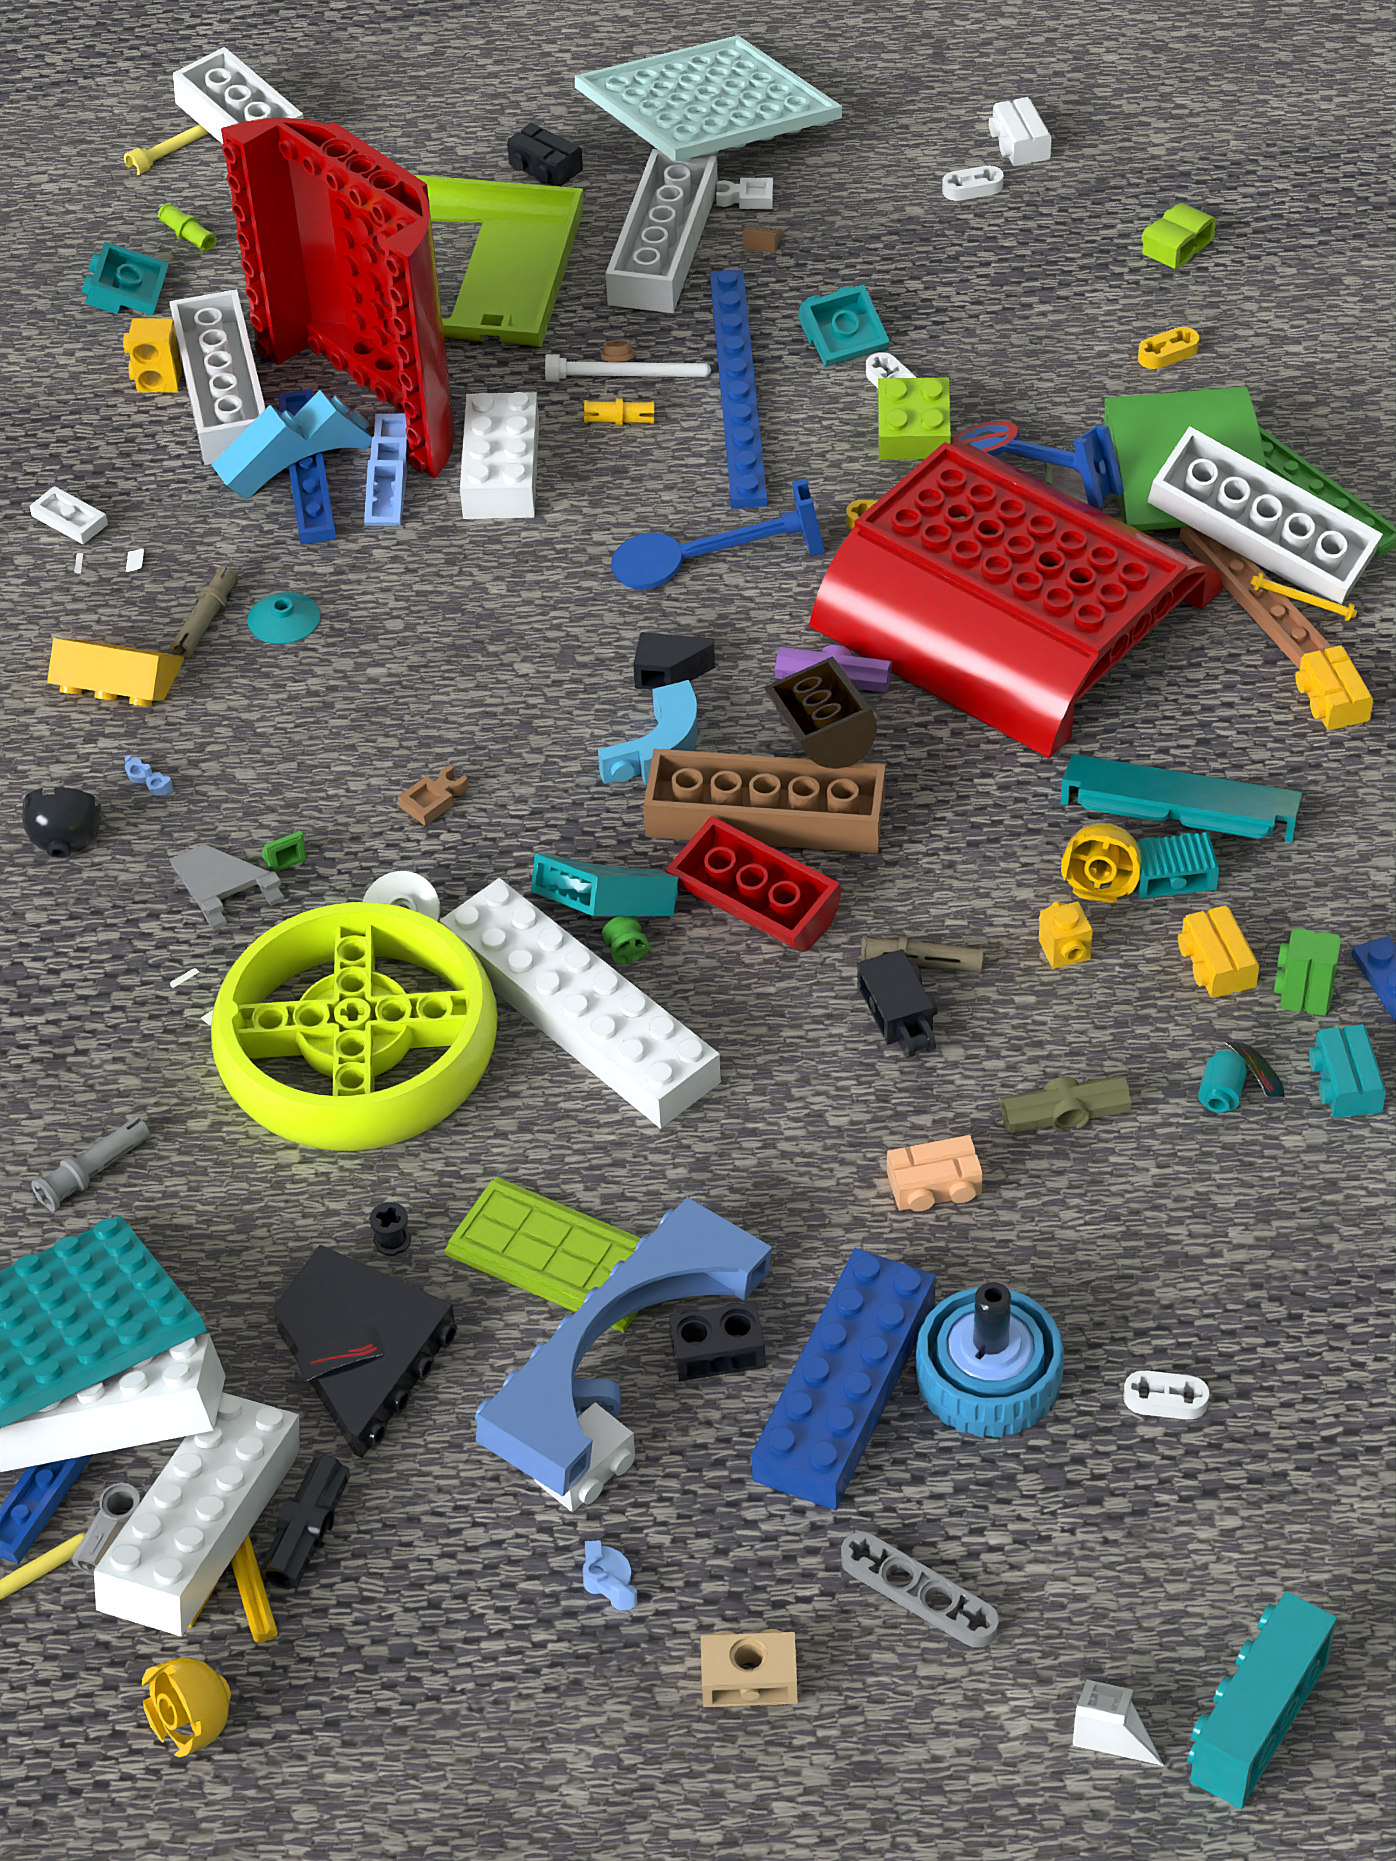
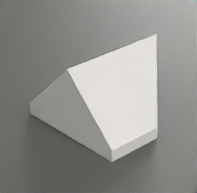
(1111, 1724)

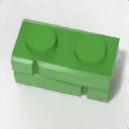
(1309, 971)

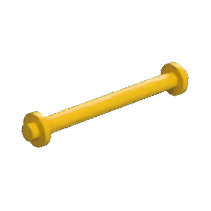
(1348, 612)

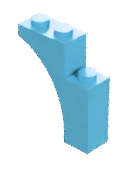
(283, 439)

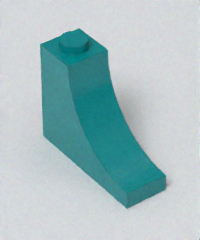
(604, 888)

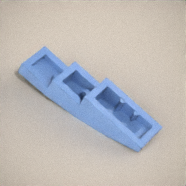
(387, 471)

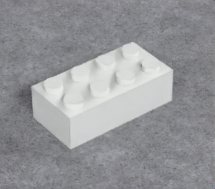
(226, 92)
(499, 455)

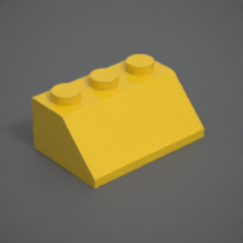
(112, 670)

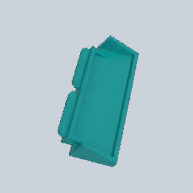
(1181, 796)

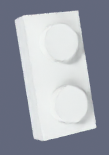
(68, 515)

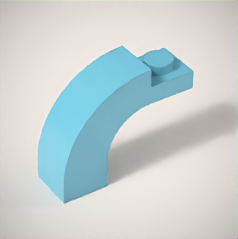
(676, 730)

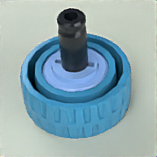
(989, 1361)

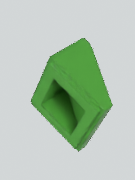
(284, 852)

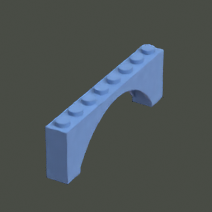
(534, 1413)

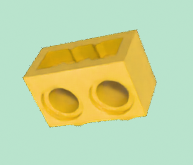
(153, 355)

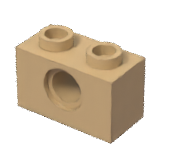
(730, 1685)

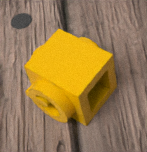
(1065, 934)

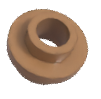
(617, 351)

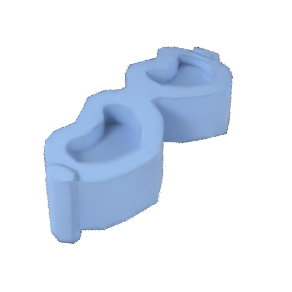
(142, 773)

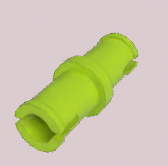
(187, 227)

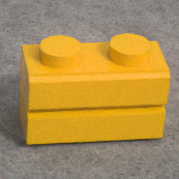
(1334, 688)
(1218, 952)

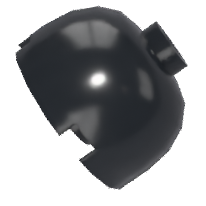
(61, 820)

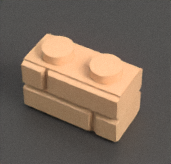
(934, 1173)

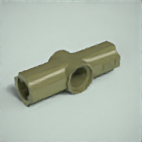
(1065, 1103)

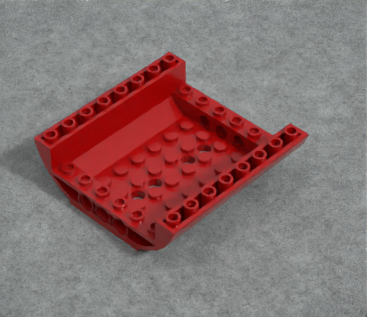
(343, 266)
(981, 611)

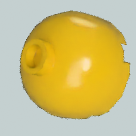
(1101, 855)
(186, 1693)

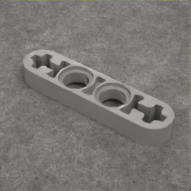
(924, 1584)

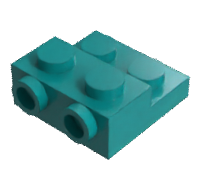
(124, 280)
(843, 325)

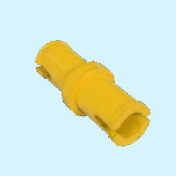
(619, 412)

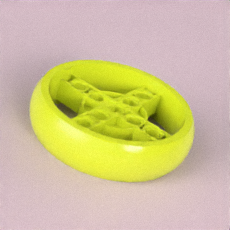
(354, 1026)

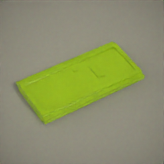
(540, 1245)

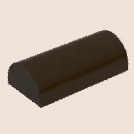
(825, 714)

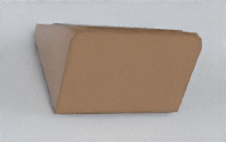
(761, 238)

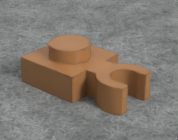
(432, 798)

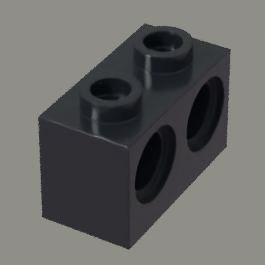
(718, 1348)

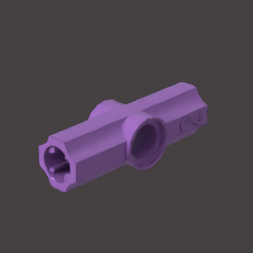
(863, 672)

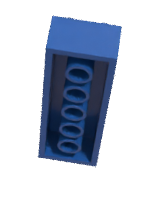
(843, 1379)

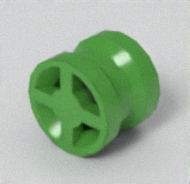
(625, 939)

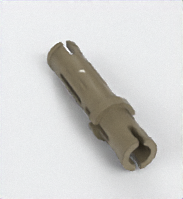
(210, 601)
(926, 954)

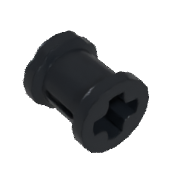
(390, 1224)

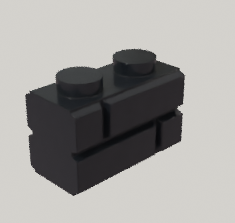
(544, 155)

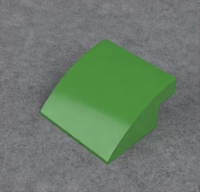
(1151, 426)

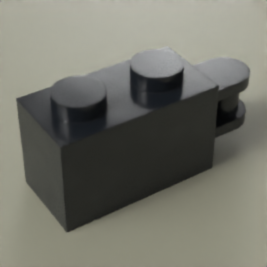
(898, 1001)

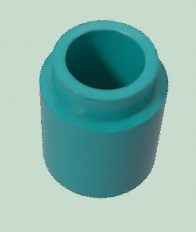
(1223, 1081)

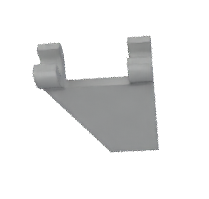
(217, 875)

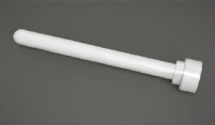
(558, 368)

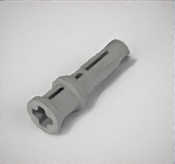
(76, 1172)

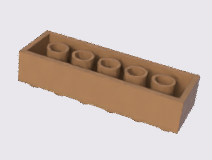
(766, 798)

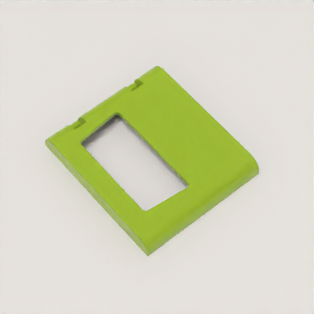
(515, 258)

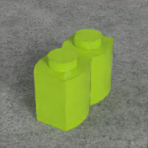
(1178, 235)

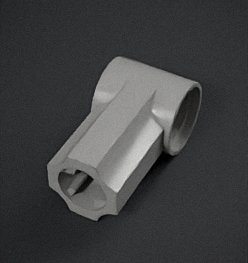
(106, 1525)

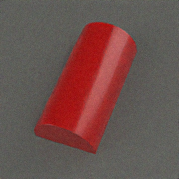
(757, 884)

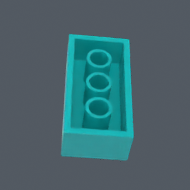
(1261, 1698)

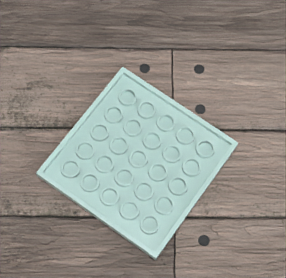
(708, 98)

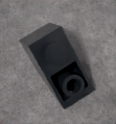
(671, 659)

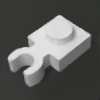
(750, 193)

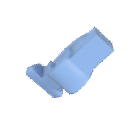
(609, 1574)

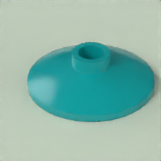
(283, 618)

